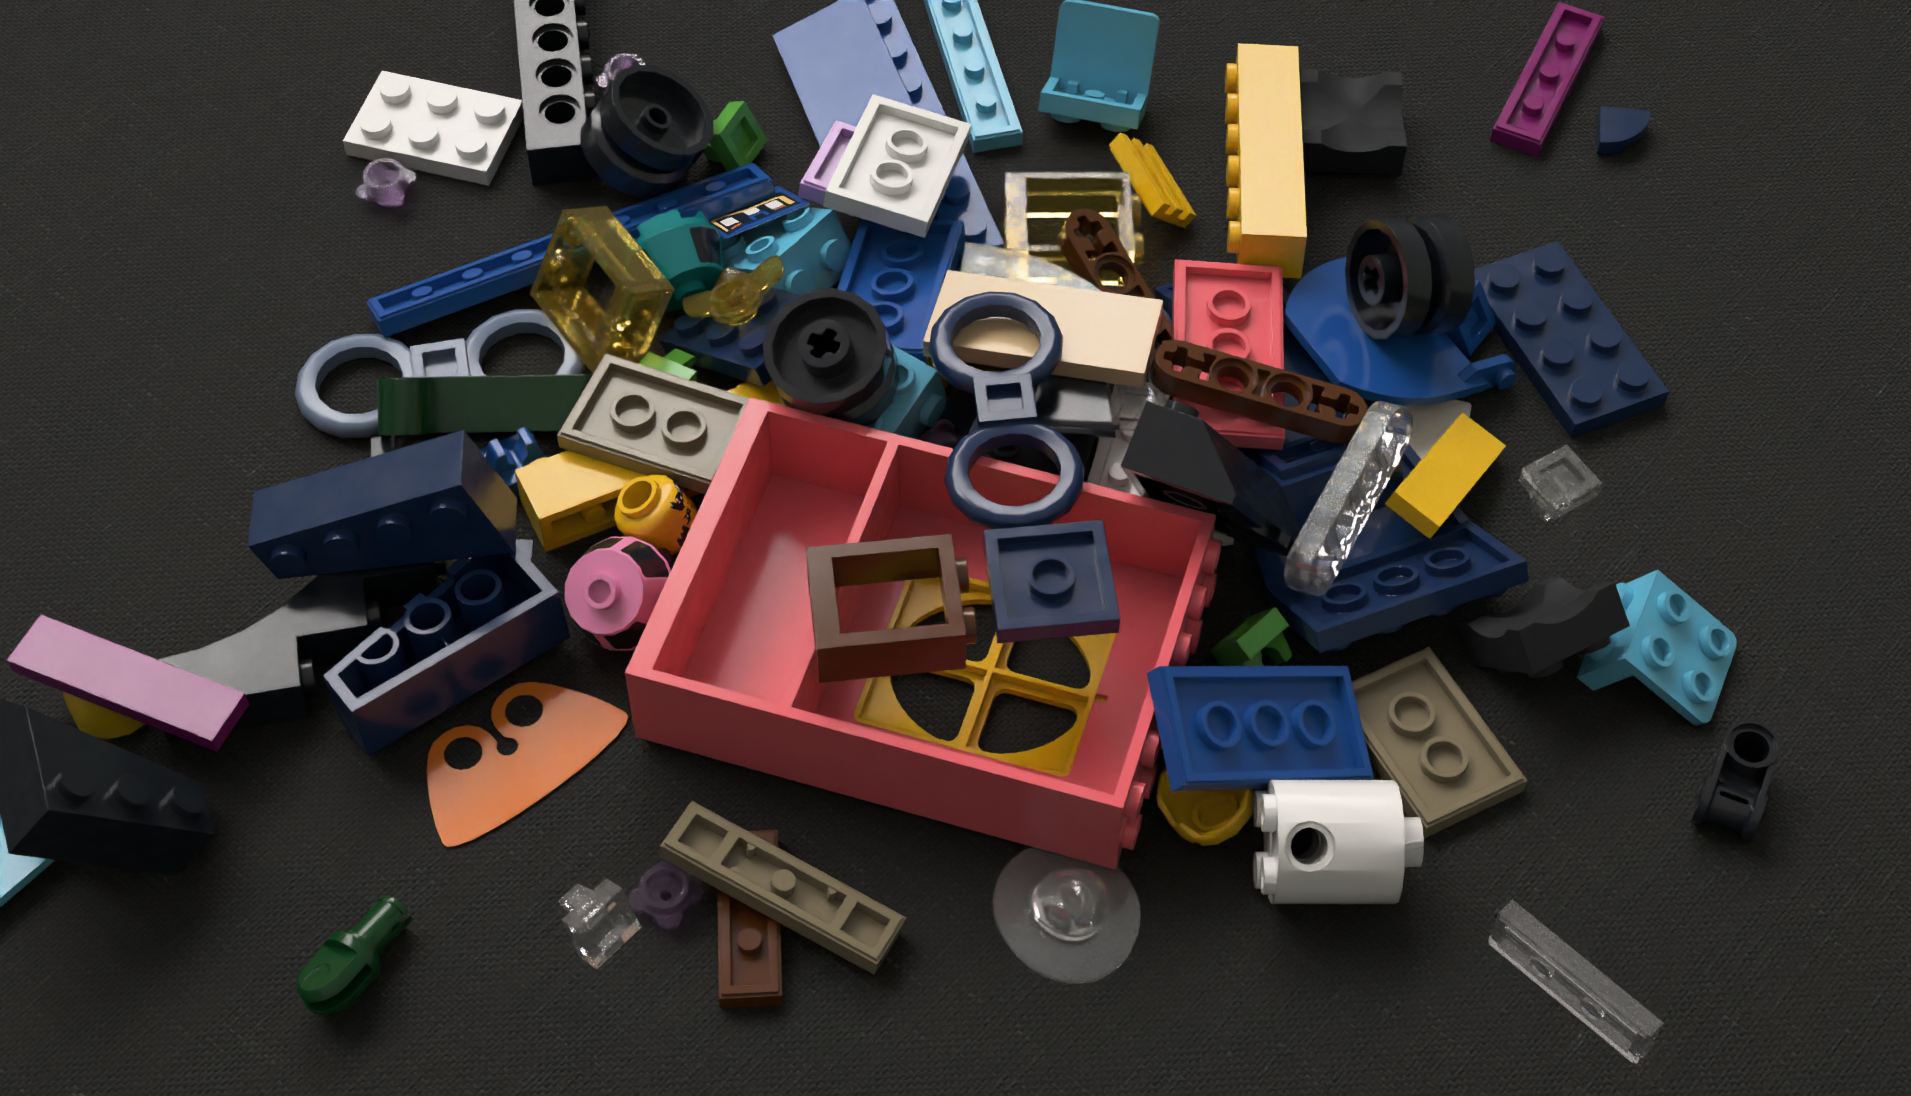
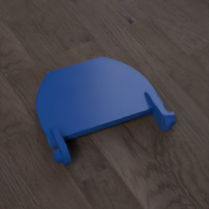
(1391, 370)

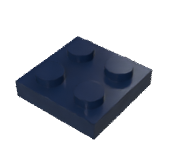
(1050, 581)

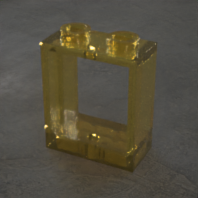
(1060, 195)
(636, 302)

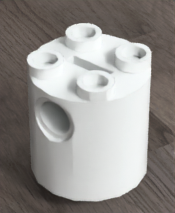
(1355, 848)

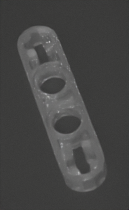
(1348, 498)

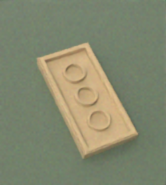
(1103, 332)

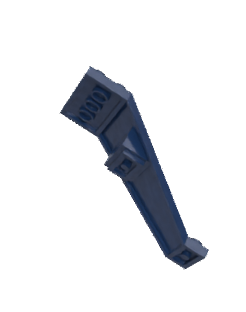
(1392, 567)

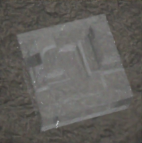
(1559, 483)
(598, 920)

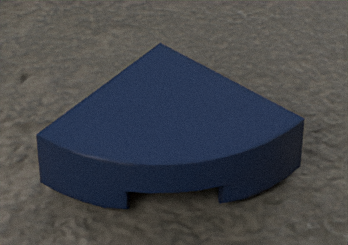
(1619, 128)

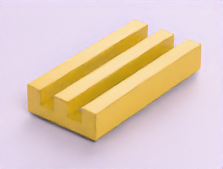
(1152, 181)

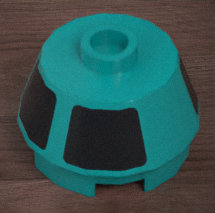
(684, 251)

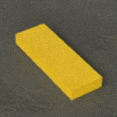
(1445, 475)

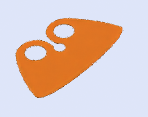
(501, 786)

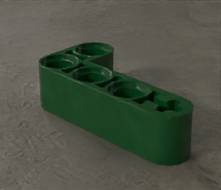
(476, 403)

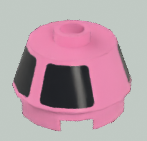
(615, 591)

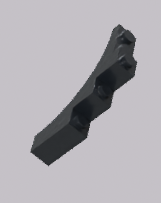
(315, 628)

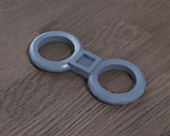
(425, 360)

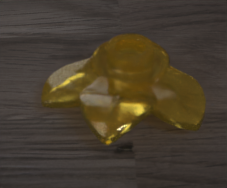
(736, 294)

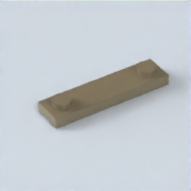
(782, 887)

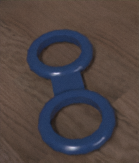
(1005, 411)

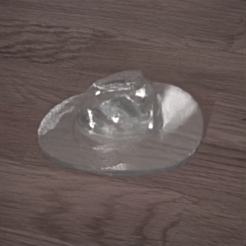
(1066, 915)

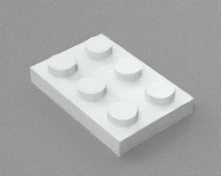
(435, 127)
(897, 166)

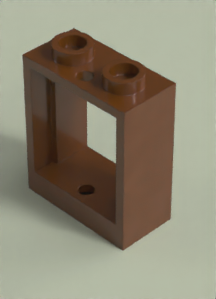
(888, 650)

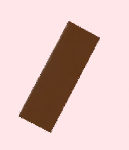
(748, 951)

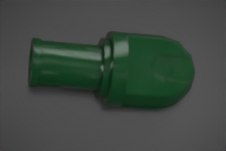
(351, 959)

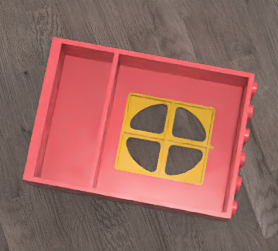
(735, 656)

